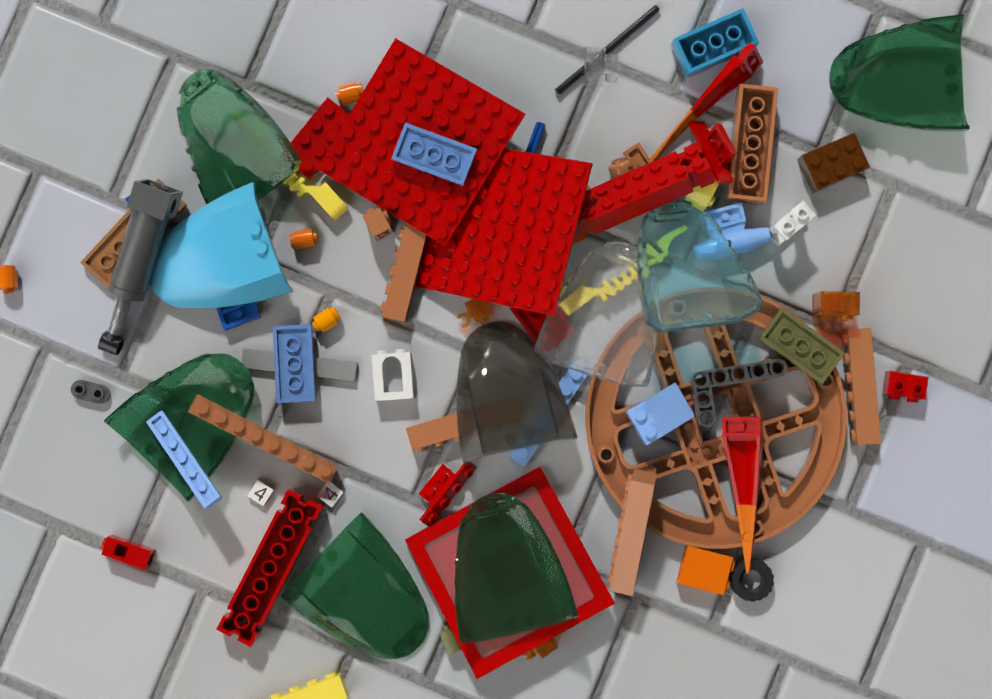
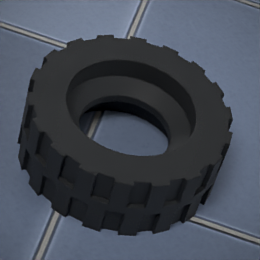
(752, 594)

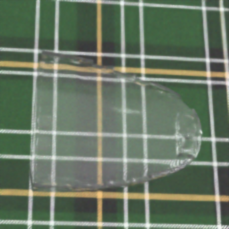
(602, 321)

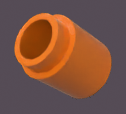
(349, 92)
(304, 239)
(8, 279)

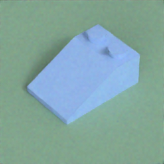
(659, 414)

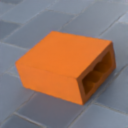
(705, 570)

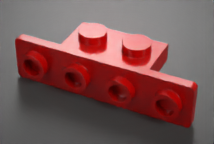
(716, 148)
(442, 489)

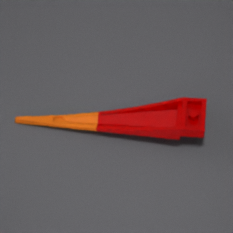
(734, 73)
(743, 450)

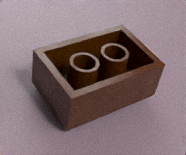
(833, 163)

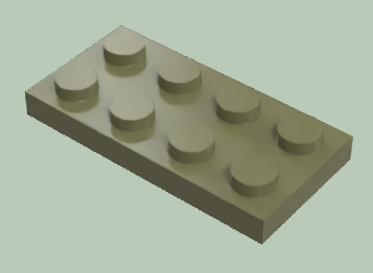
(801, 345)

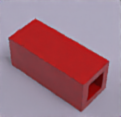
(127, 551)

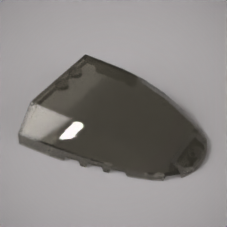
(507, 394)

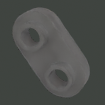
(89, 391)

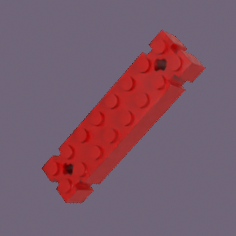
(643, 190)
(270, 567)

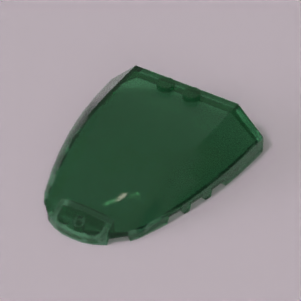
(905, 76)
(231, 137)
(212, 376)
(507, 573)
(362, 594)

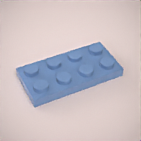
(434, 154)
(294, 363)

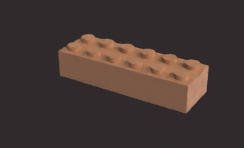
(753, 143)
(631, 531)

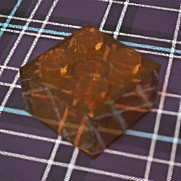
(835, 304)

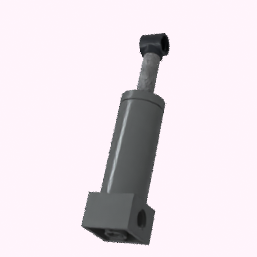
(151, 209)

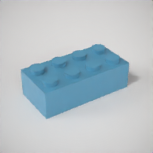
(713, 43)

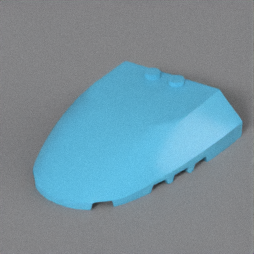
(219, 256)

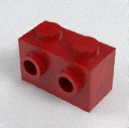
(905, 386)

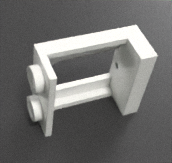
(791, 223)
(377, 362)

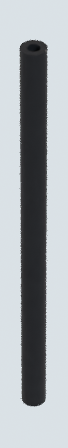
(610, 47)

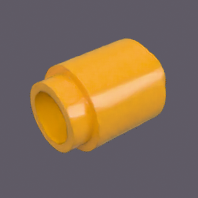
(326, 319)

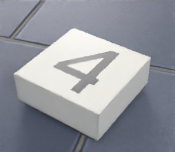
(260, 492)
(330, 494)

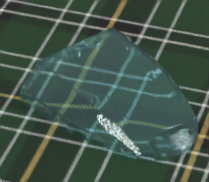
(690, 271)

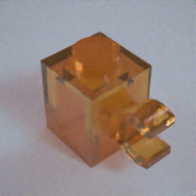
(478, 311)
(543, 649)

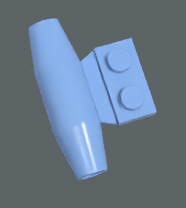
(732, 221)

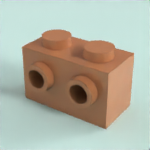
(378, 223)

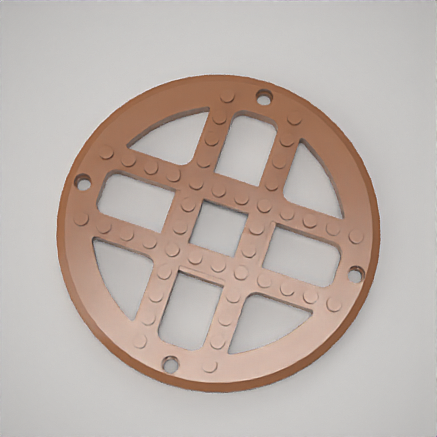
(778, 508)

